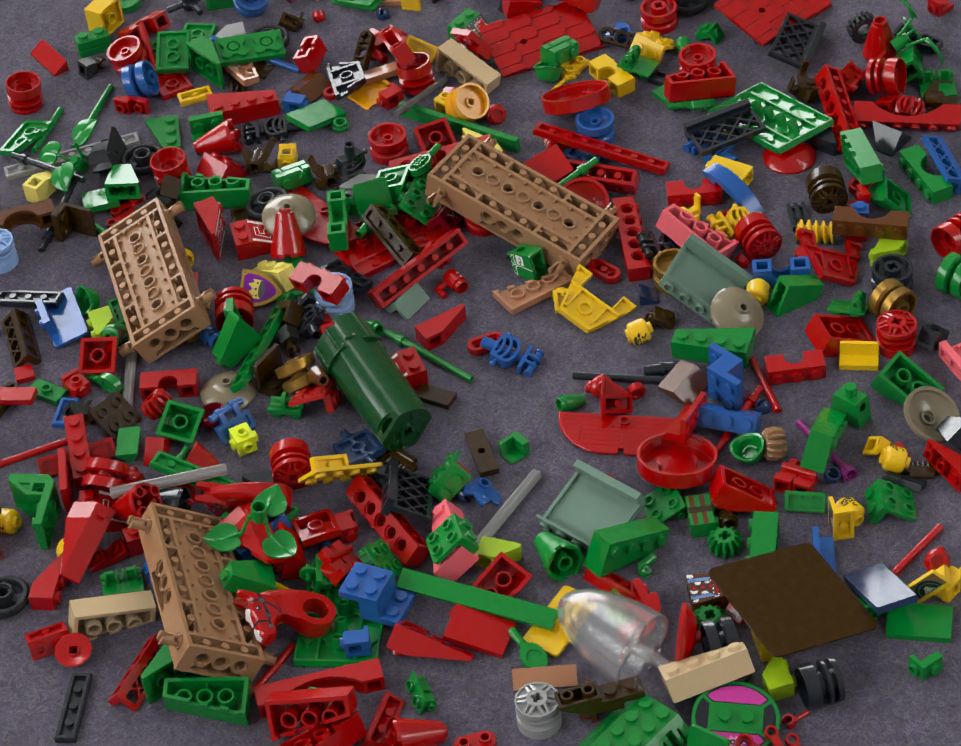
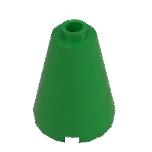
(558, 556)

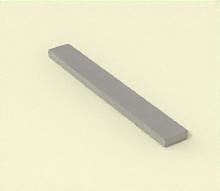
(20, 170)

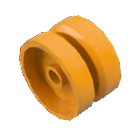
(467, 102)

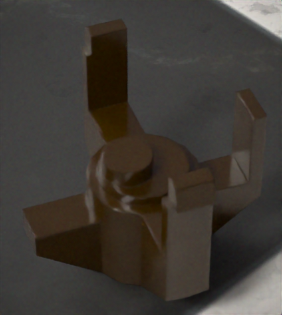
(806, 88)
(934, 98)
(257, 159)
(325, 173)

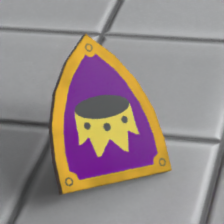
(260, 287)

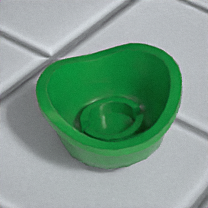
(547, 73)
(87, 299)
(748, 448)

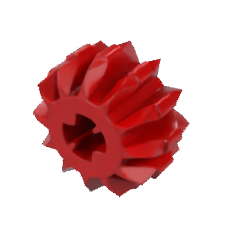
(909, 106)
(155, 403)

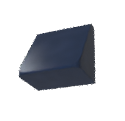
(647, 295)

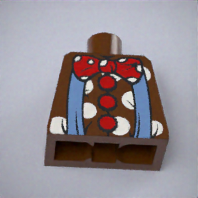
(703, 592)

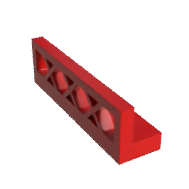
(686, 420)
(101, 448)
(132, 674)

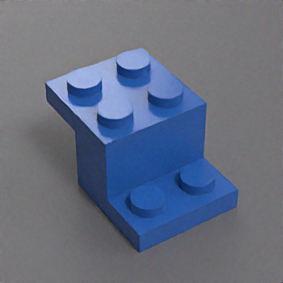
(725, 377)
(377, 594)

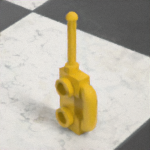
(572, 69)

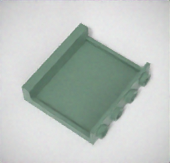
(700, 274)
(589, 504)

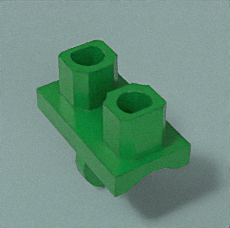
(279, 407)
(314, 573)

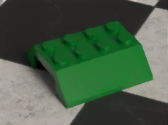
(640, 724)

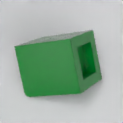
(514, 448)

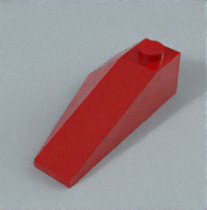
(83, 533)
(253, 534)
(502, 577)
(413, 641)

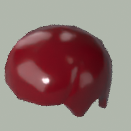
(209, 408)

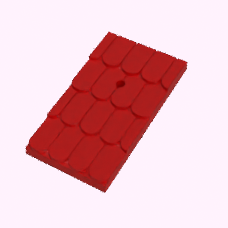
(765, 17)
(519, 38)
(372, 249)

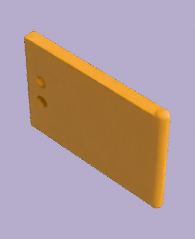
(367, 94)

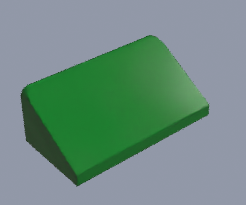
(127, 443)

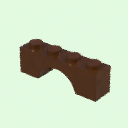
(34, 213)
(891, 226)

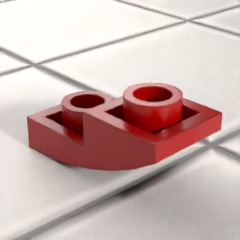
(128, 104)
(111, 555)

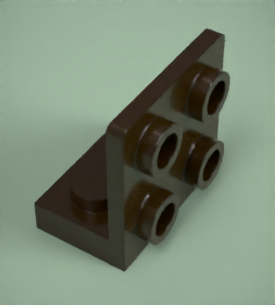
(72, 218)
(265, 375)
(113, 414)

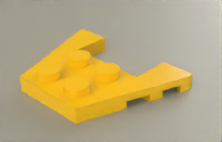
(586, 309)

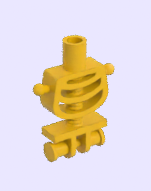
(728, 223)

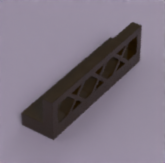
(391, 233)
(25, 337)

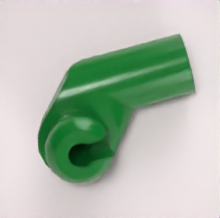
(362, 230)
(643, 565)

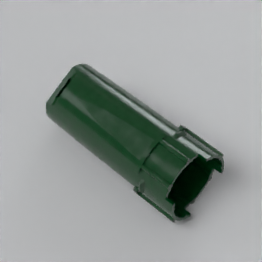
(372, 382)

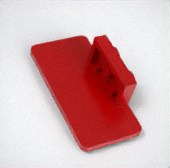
(852, 75)
(331, 396)

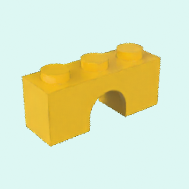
(619, 81)

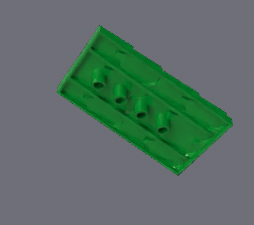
(785, 118)
(326, 649)

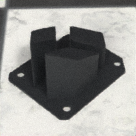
(105, 152)

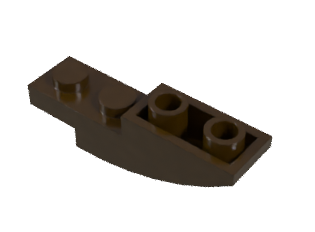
(592, 698)

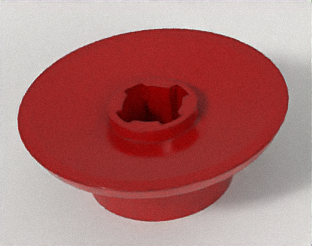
(71, 642)

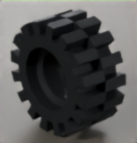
(858, 21)

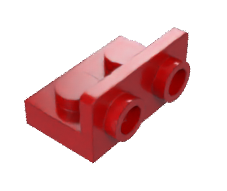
(43, 641)

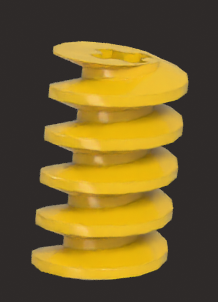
(821, 232)

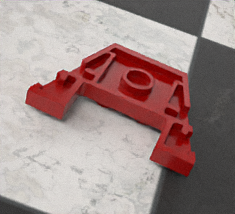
(831, 264)

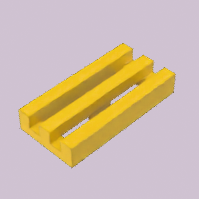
(195, 94)

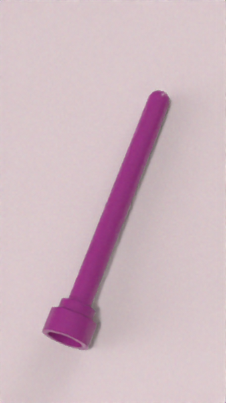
(847, 470)

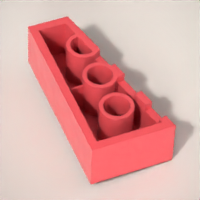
(681, 224)
(460, 558)

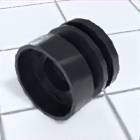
(823, 681)

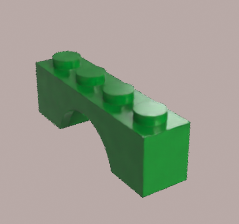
(934, 187)
(338, 220)

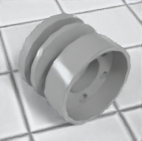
(537, 711)

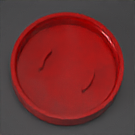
(576, 97)
(676, 463)

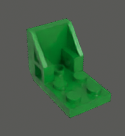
(40, 500)

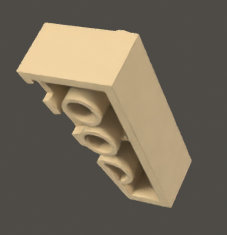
(465, 66)
(110, 613)
(705, 671)

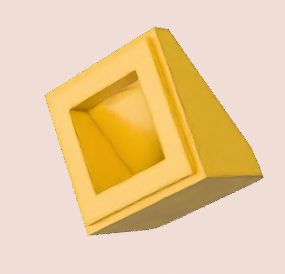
(411, 5)
(875, 445)

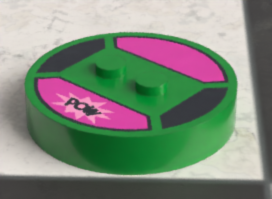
(737, 710)

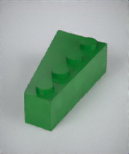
(860, 157)
(228, 191)
(694, 343)
(823, 439)
(765, 533)
(624, 543)
(210, 697)

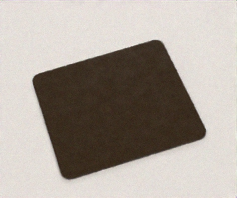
(792, 599)

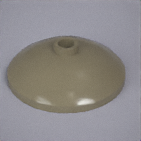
(301, 206)
(727, 311)
(218, 390)
(931, 405)

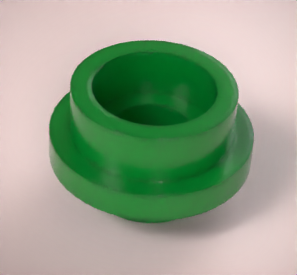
(340, 124)

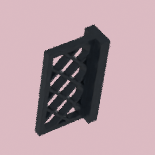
(807, 46)
(720, 120)
(392, 490)

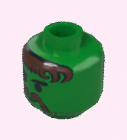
(116, 330)

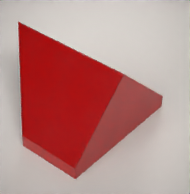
(614, 398)

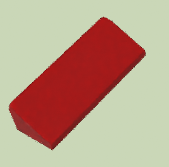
(49, 58)
(609, 582)
(388, 707)

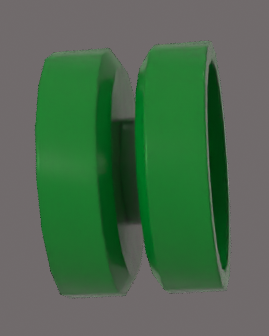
(949, 275)

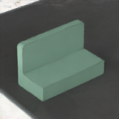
(409, 302)

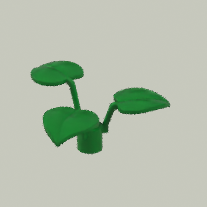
(902, 39)
(63, 174)
(269, 502)

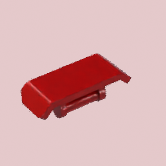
(203, 458)

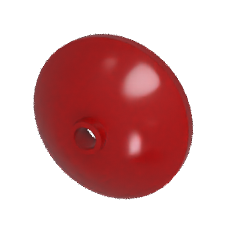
(791, 161)
(590, 190)
(687, 633)

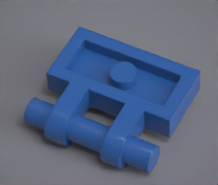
(238, 418)

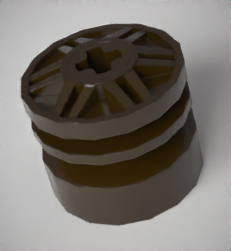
(826, 189)

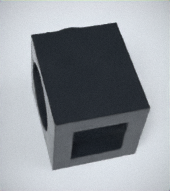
(931, 336)

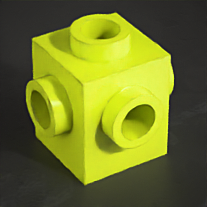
(243, 439)

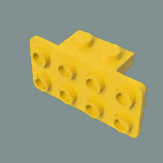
(336, 467)
(551, 641)

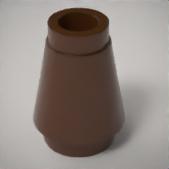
(318, 376)

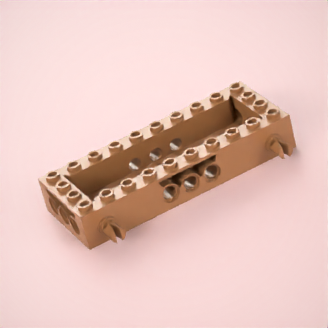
(513, 212)
(153, 237)
(183, 577)

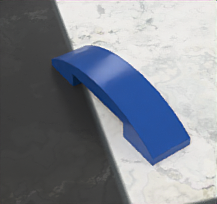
(733, 186)

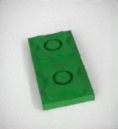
(250, 47)

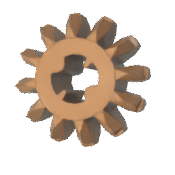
(774, 443)

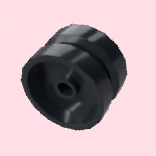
(894, 267)
(718, 636)

